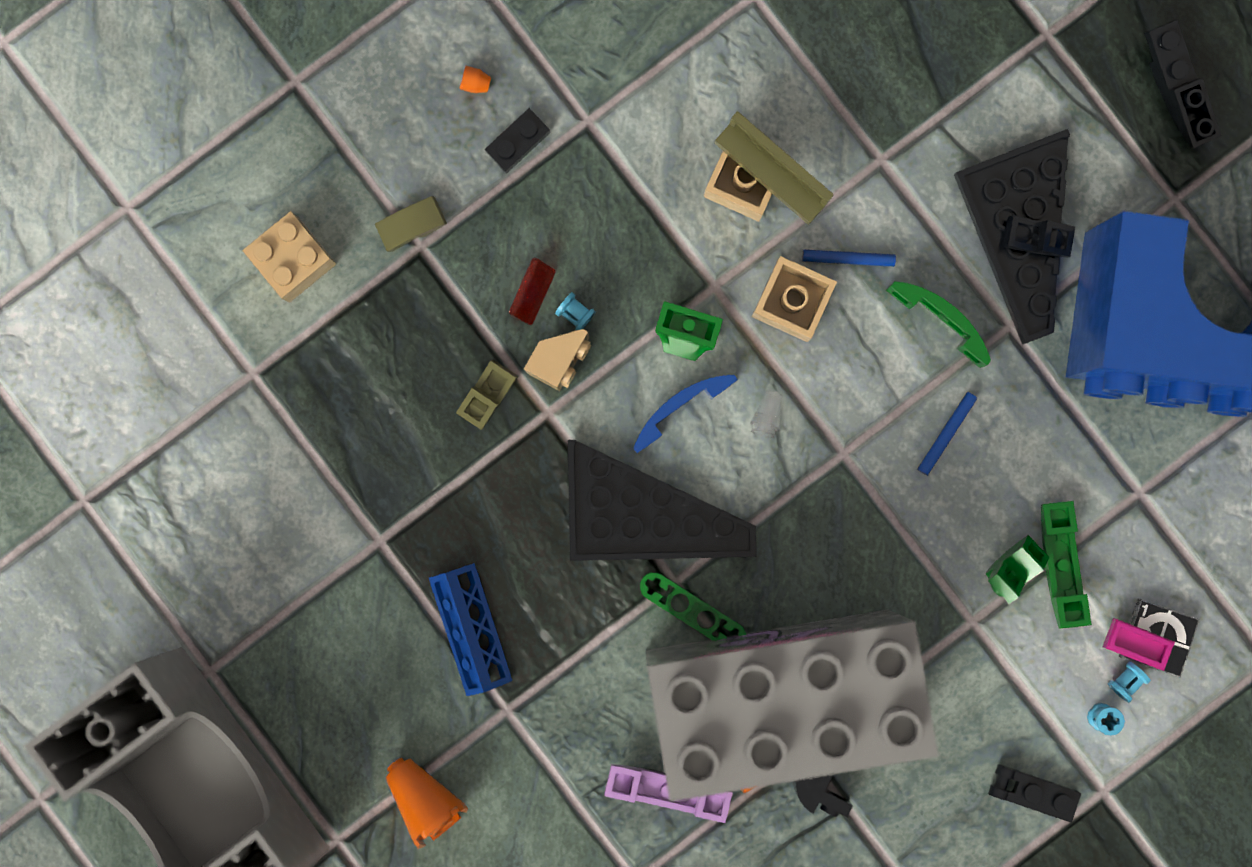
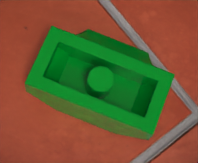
(687, 331)

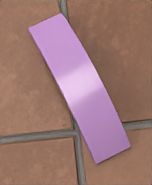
(650, 787)

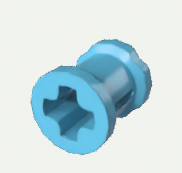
(575, 312)
(1129, 682)
(1111, 726)

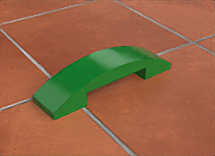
(971, 346)
(1063, 567)

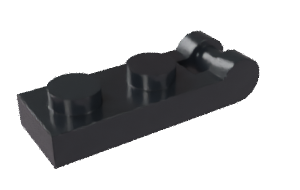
(1035, 793)

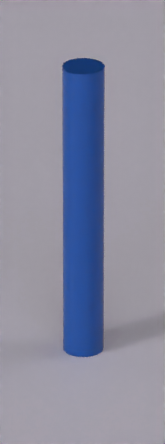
(856, 258)
(947, 433)

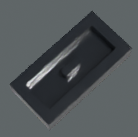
(517, 140)

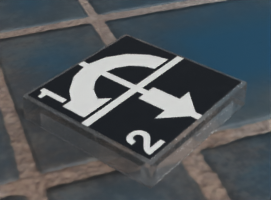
(1167, 624)

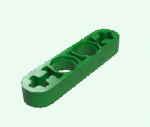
(691, 613)

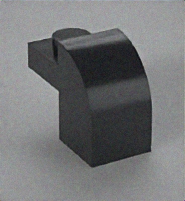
(815, 791)

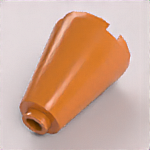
(422, 801)

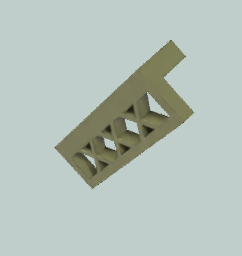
(773, 168)

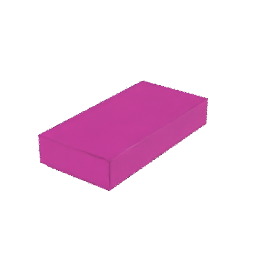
(1138, 644)

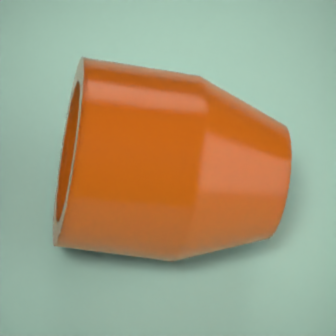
(475, 80)

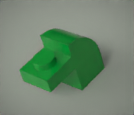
(1016, 568)

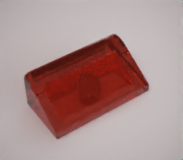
(532, 291)

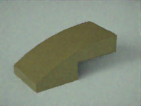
(410, 223)
(487, 394)

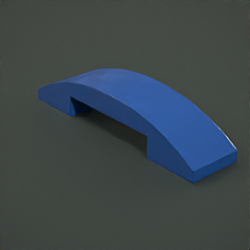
(711, 386)

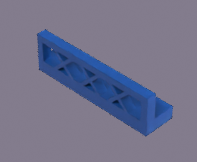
(463, 638)

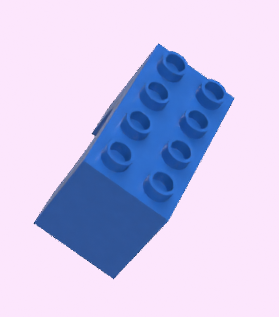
(1143, 330)

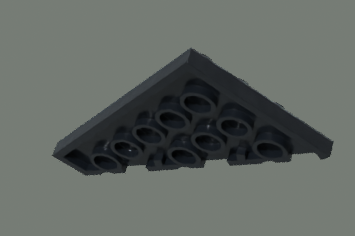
(1031, 186)
(635, 516)

